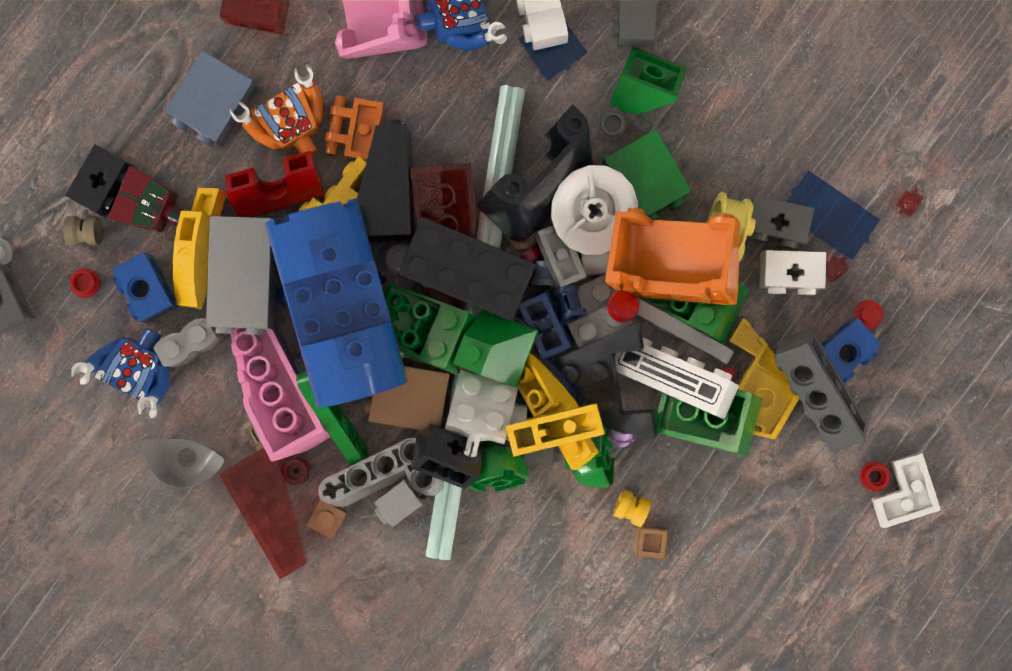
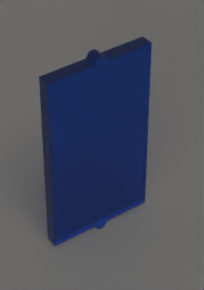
(835, 216)

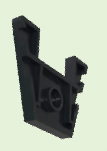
(595, 377)

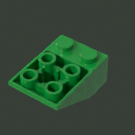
(707, 318)
(427, 327)

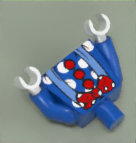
(459, 24)
(130, 368)

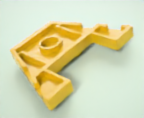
(765, 381)

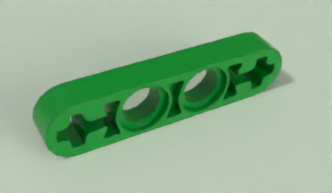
(336, 424)

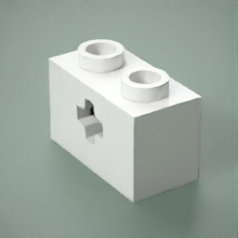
(809, 265)

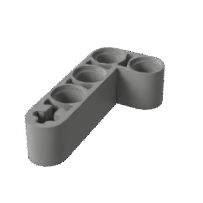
(376, 476)

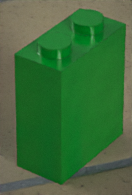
(651, 173)

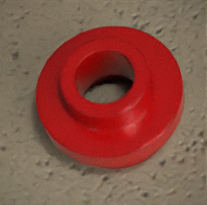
(883, 476)

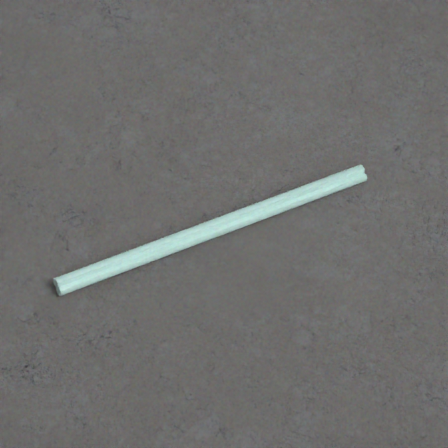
(500, 163)

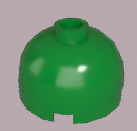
(500, 469)
(600, 470)

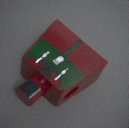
(144, 203)

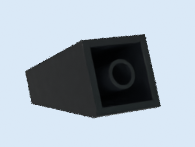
(387, 185)

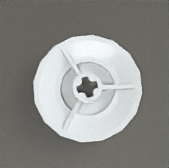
(570, 210)

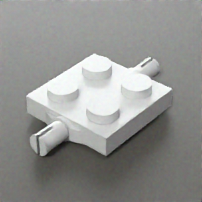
(481, 409)

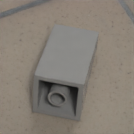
(240, 275)

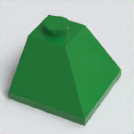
(647, 83)
(496, 348)

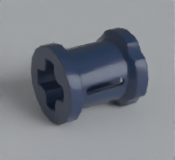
(569, 303)

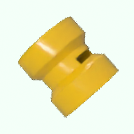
(632, 507)

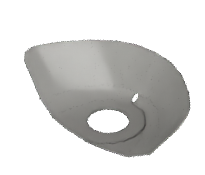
(163, 461)

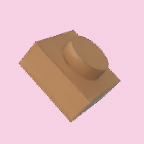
(326, 519)

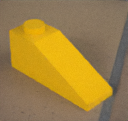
(554, 429)

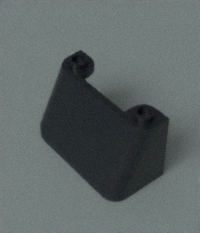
(522, 207)

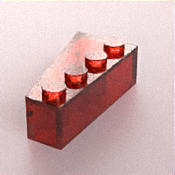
(266, 506)

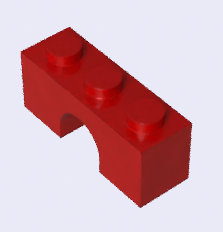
(254, 196)

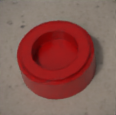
(623, 306)

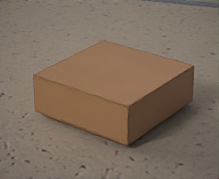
(651, 542)

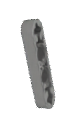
(684, 333)

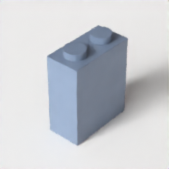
(207, 97)

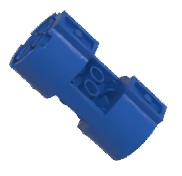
(336, 303)

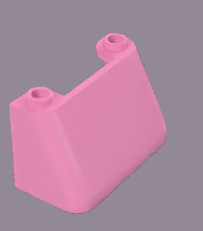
(380, 27)

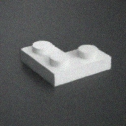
(915, 495)

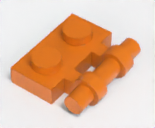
(362, 118)

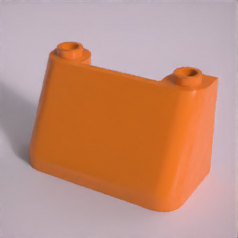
(675, 258)

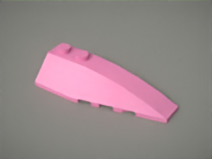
(272, 395)

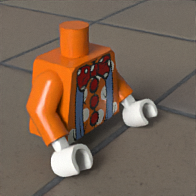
(287, 118)

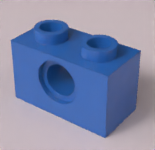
(159, 297)
(858, 340)

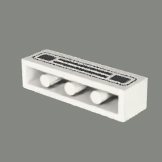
(679, 378)

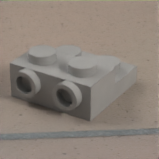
(597, 322)

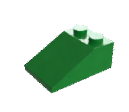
(705, 429)

